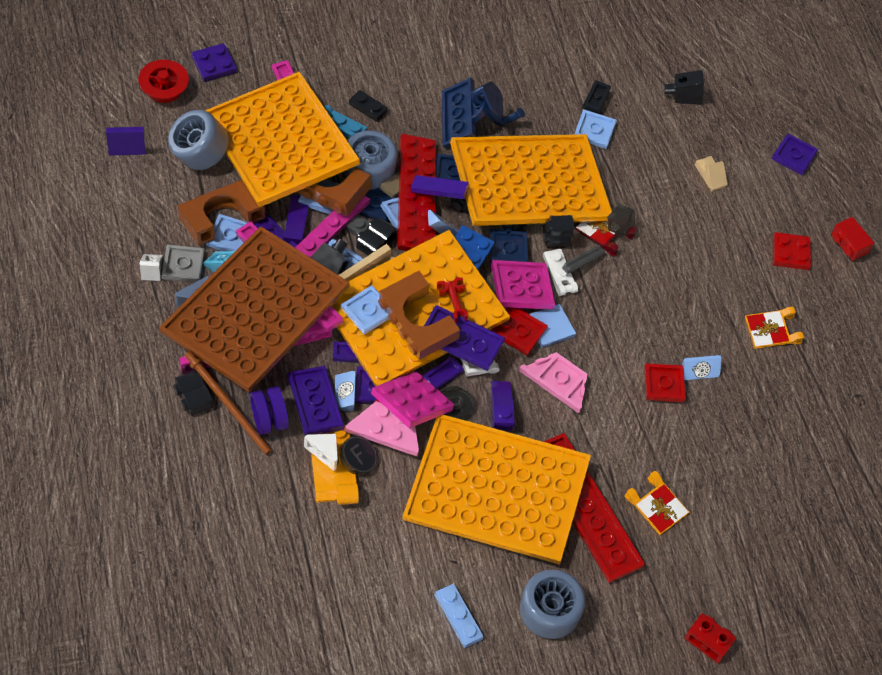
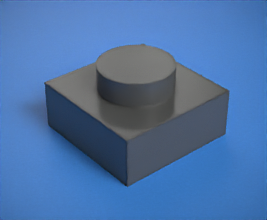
(357, 225)

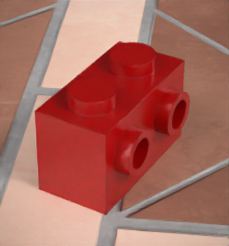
(852, 238)
(710, 637)

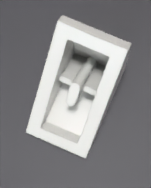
(151, 267)
(323, 447)

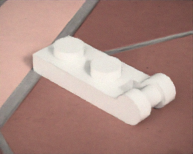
(555, 261)

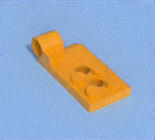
(337, 484)

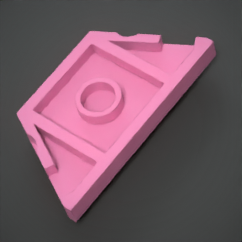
(558, 378)
(384, 428)

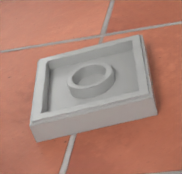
(183, 263)

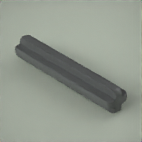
(583, 259)

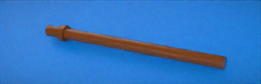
(196, 364)

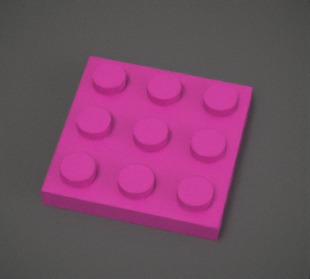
(522, 284)
(412, 399)

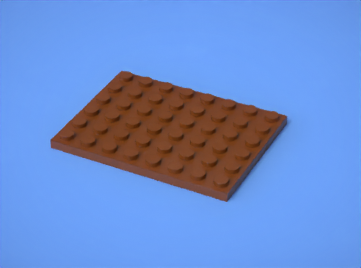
(254, 308)

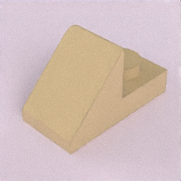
(712, 173)

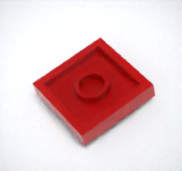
(791, 251)
(664, 382)

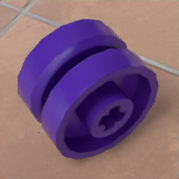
(269, 410)

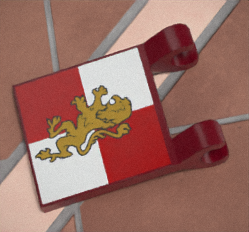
(599, 233)

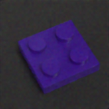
(213, 62)

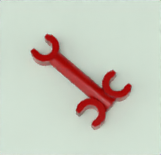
(453, 288)

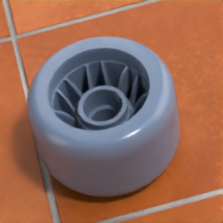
(198, 139)
(376, 155)
(556, 590)

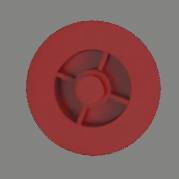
(163, 80)

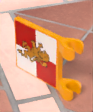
(771, 330)
(659, 506)

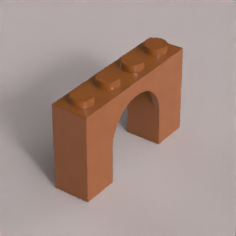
(235, 196)
(342, 197)
(421, 339)

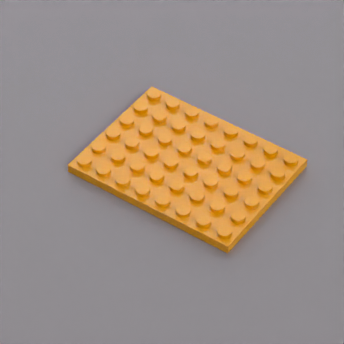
(282, 139)
(530, 179)
(382, 350)
(497, 488)

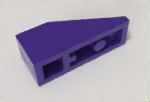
(502, 406)

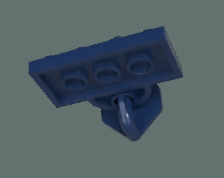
(466, 105)

